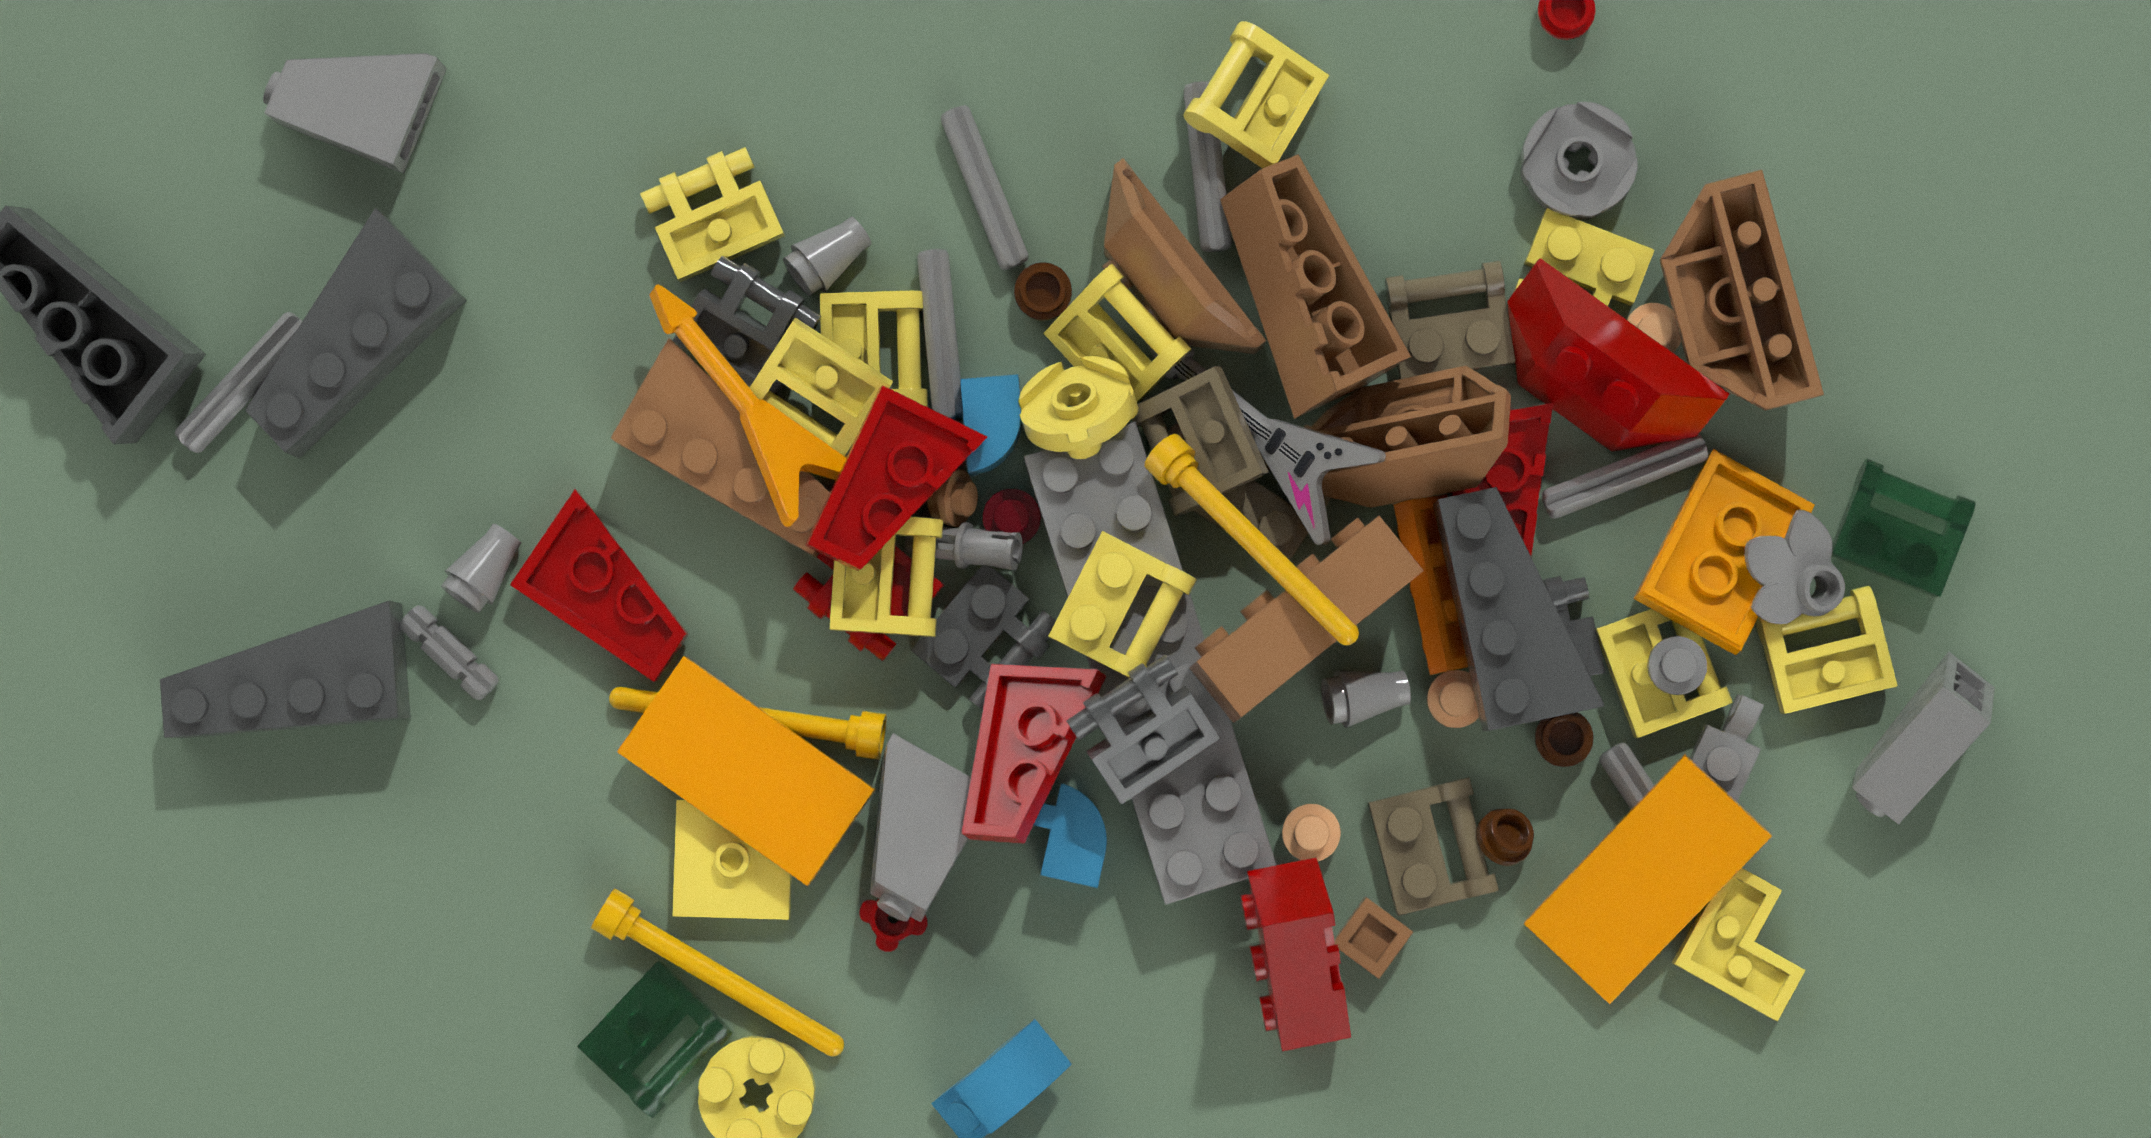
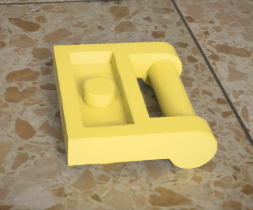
(1273, 104)
(854, 325)
(1090, 331)
(823, 376)
(864, 596)
(1104, 597)
(1834, 668)
(1648, 709)

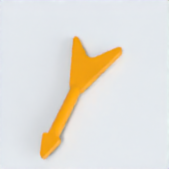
(776, 440)

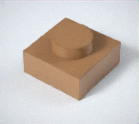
(1372, 937)

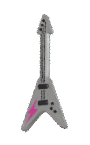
(1294, 455)

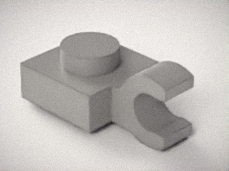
(1724, 752)

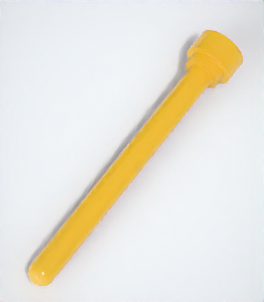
(1174, 464)
(859, 733)
(622, 919)

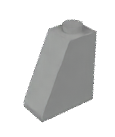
(358, 102)
(1924, 739)
(916, 828)

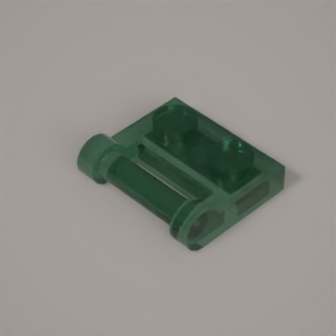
(1894, 545)
(641, 1025)

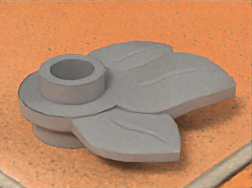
(1787, 568)

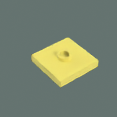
(722, 874)

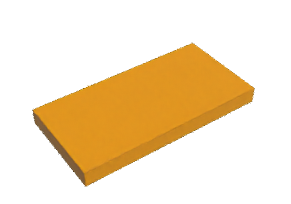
(746, 770)
(1647, 878)

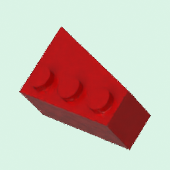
(1296, 954)

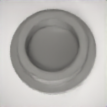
(1677, 665)

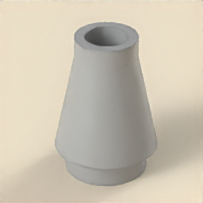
(825, 256)
(481, 569)
(1360, 695)

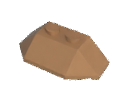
(1169, 272)
(1739, 296)
(1433, 427)

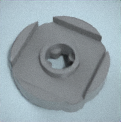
(1611, 153)

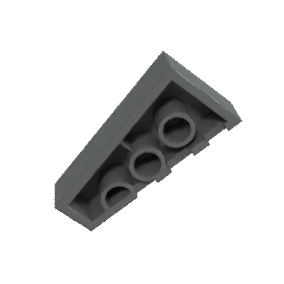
(99, 333)
(354, 335)
(1509, 626)
(311, 678)

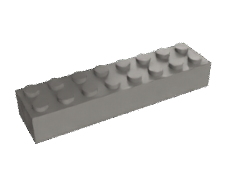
(1203, 814)

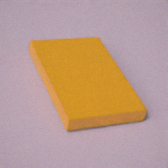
(1701, 564)

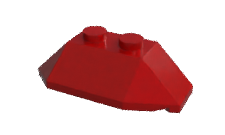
(1603, 367)

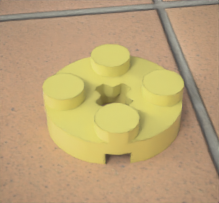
(1100, 403)
(765, 1062)

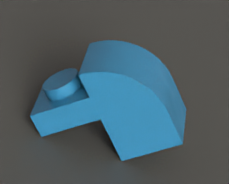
(994, 411)
(1075, 839)
(1002, 1083)

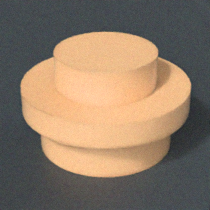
(1657, 322)
(1452, 699)
(1311, 832)

